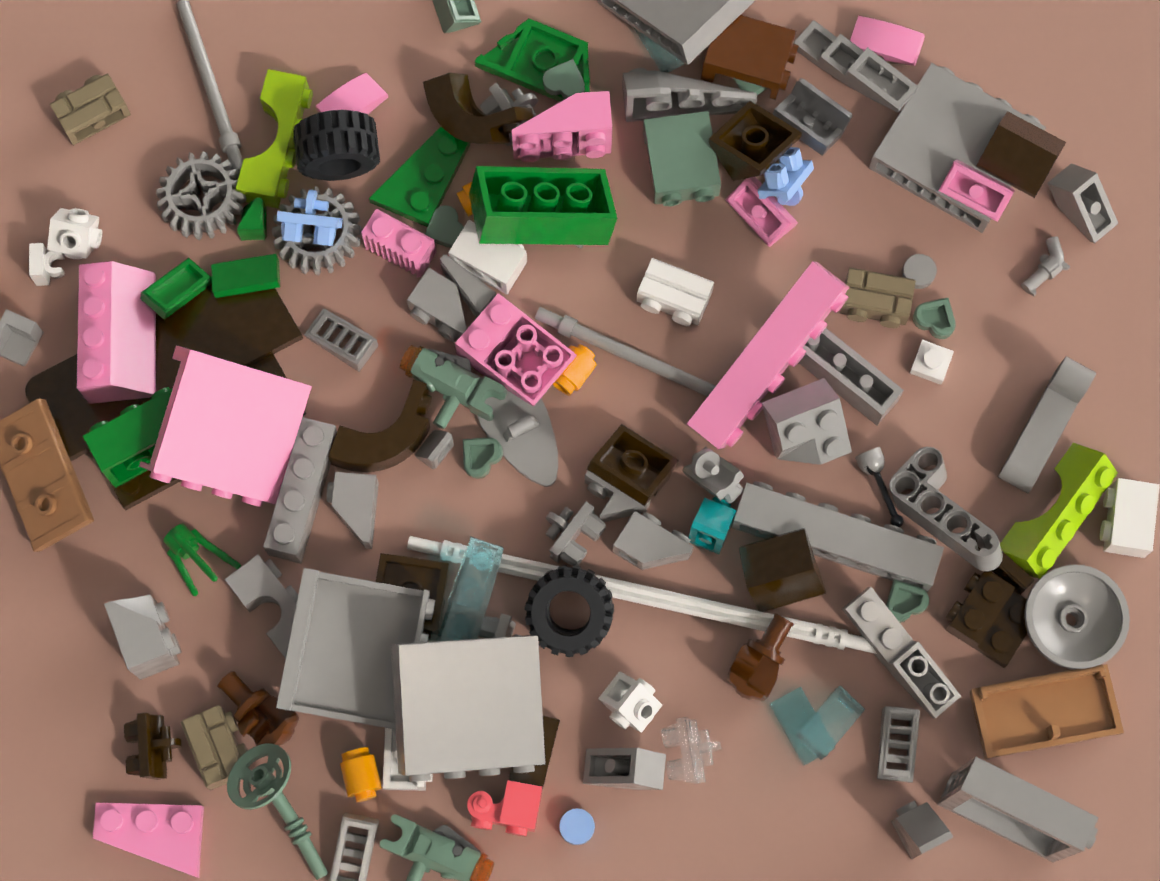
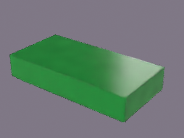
(245, 275)
(176, 288)

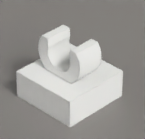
(40, 264)

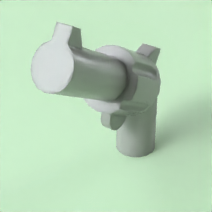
(1048, 268)

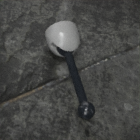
(872, 463)

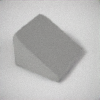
(435, 448)

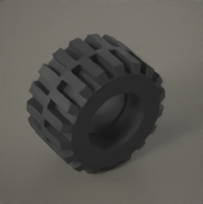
(336, 145)
(556, 637)

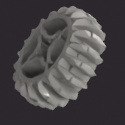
(187, 198)
(297, 251)

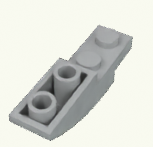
(900, 653)

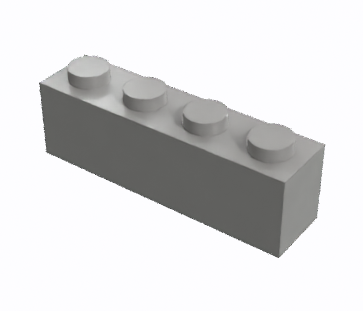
(851, 376)
(300, 491)

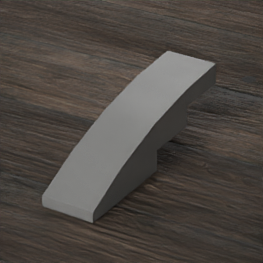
(855, 68)

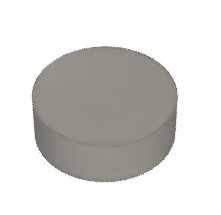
(921, 269)

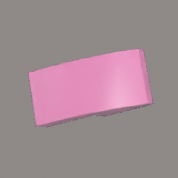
(888, 40)
(358, 95)

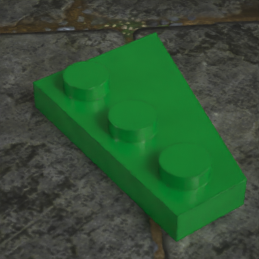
(423, 179)

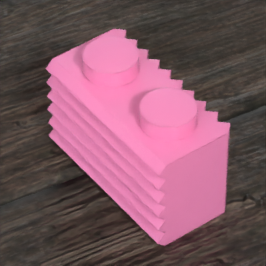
(398, 243)

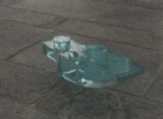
(471, 591)

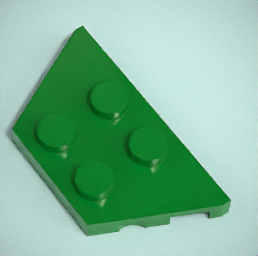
(531, 52)

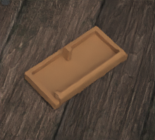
(41, 476)
(1046, 711)

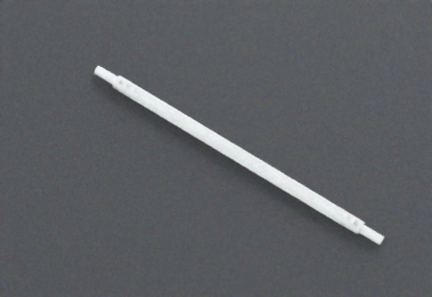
(661, 598)

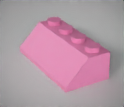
(115, 333)

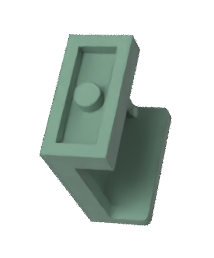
(681, 158)

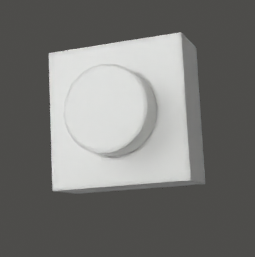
(931, 362)

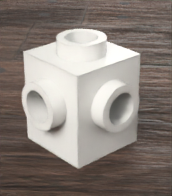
(74, 233)
(636, 706)

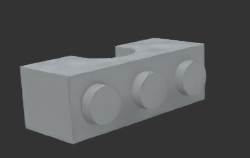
(258, 584)

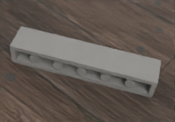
(840, 537)

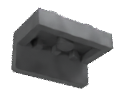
(814, 115)

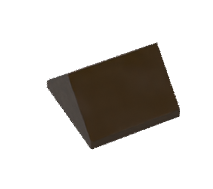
(752, 141)
(1020, 154)
(781, 570)

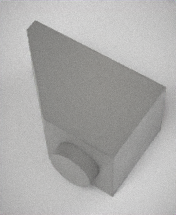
(1083, 201)
(355, 503)
(624, 768)
(920, 828)

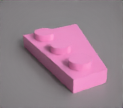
(153, 831)

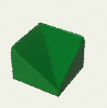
(253, 221)

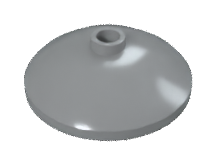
(1098, 610)

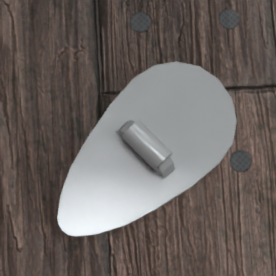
(525, 437)

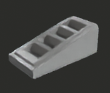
(470, 288)
(363, 353)
(898, 713)
(359, 822)

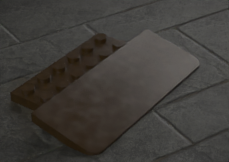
(232, 328)

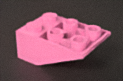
(567, 129)
(514, 350)

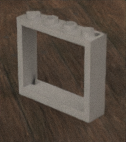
(1018, 811)

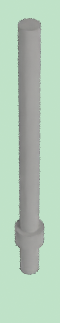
(228, 140)
(568, 327)

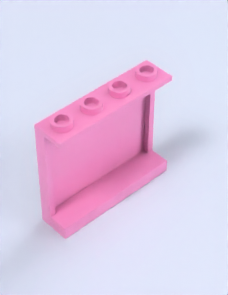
(228, 428)

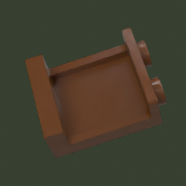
(752, 53)

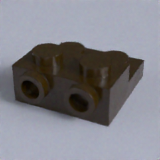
(633, 465)
(418, 575)
(990, 617)

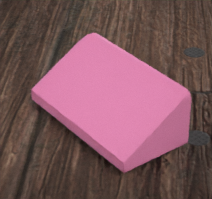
(976, 190)
(764, 216)

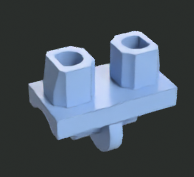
(786, 178)
(293, 223)

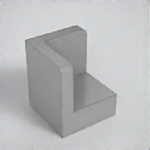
(18, 337)

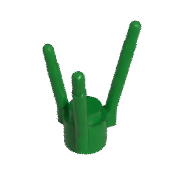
(184, 544)

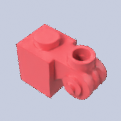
(516, 811)

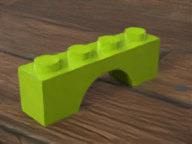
(265, 175)
(1040, 541)

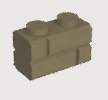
(90, 108)
(878, 297)
(213, 744)

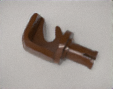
(758, 662)
(258, 712)

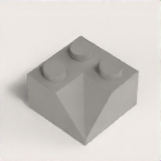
(807, 424)
(143, 635)

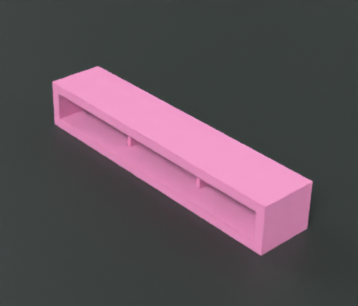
(768, 355)

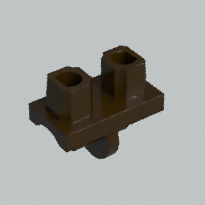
(153, 746)

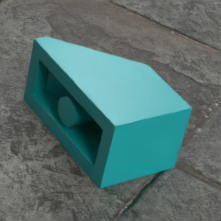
(712, 524)

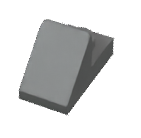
(619, 505)

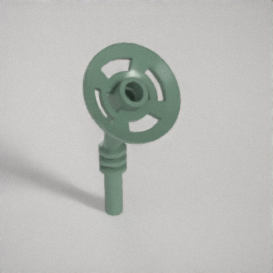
(267, 784)

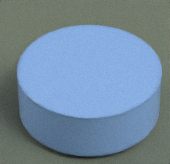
(577, 826)

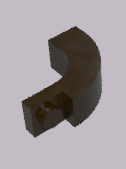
(457, 113)
(389, 447)

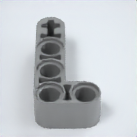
(1046, 424)
(950, 515)

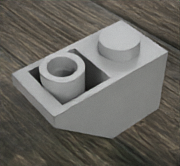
(439, 303)
(650, 545)

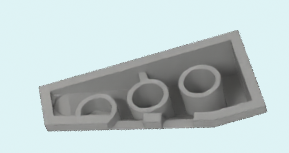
(664, 94)

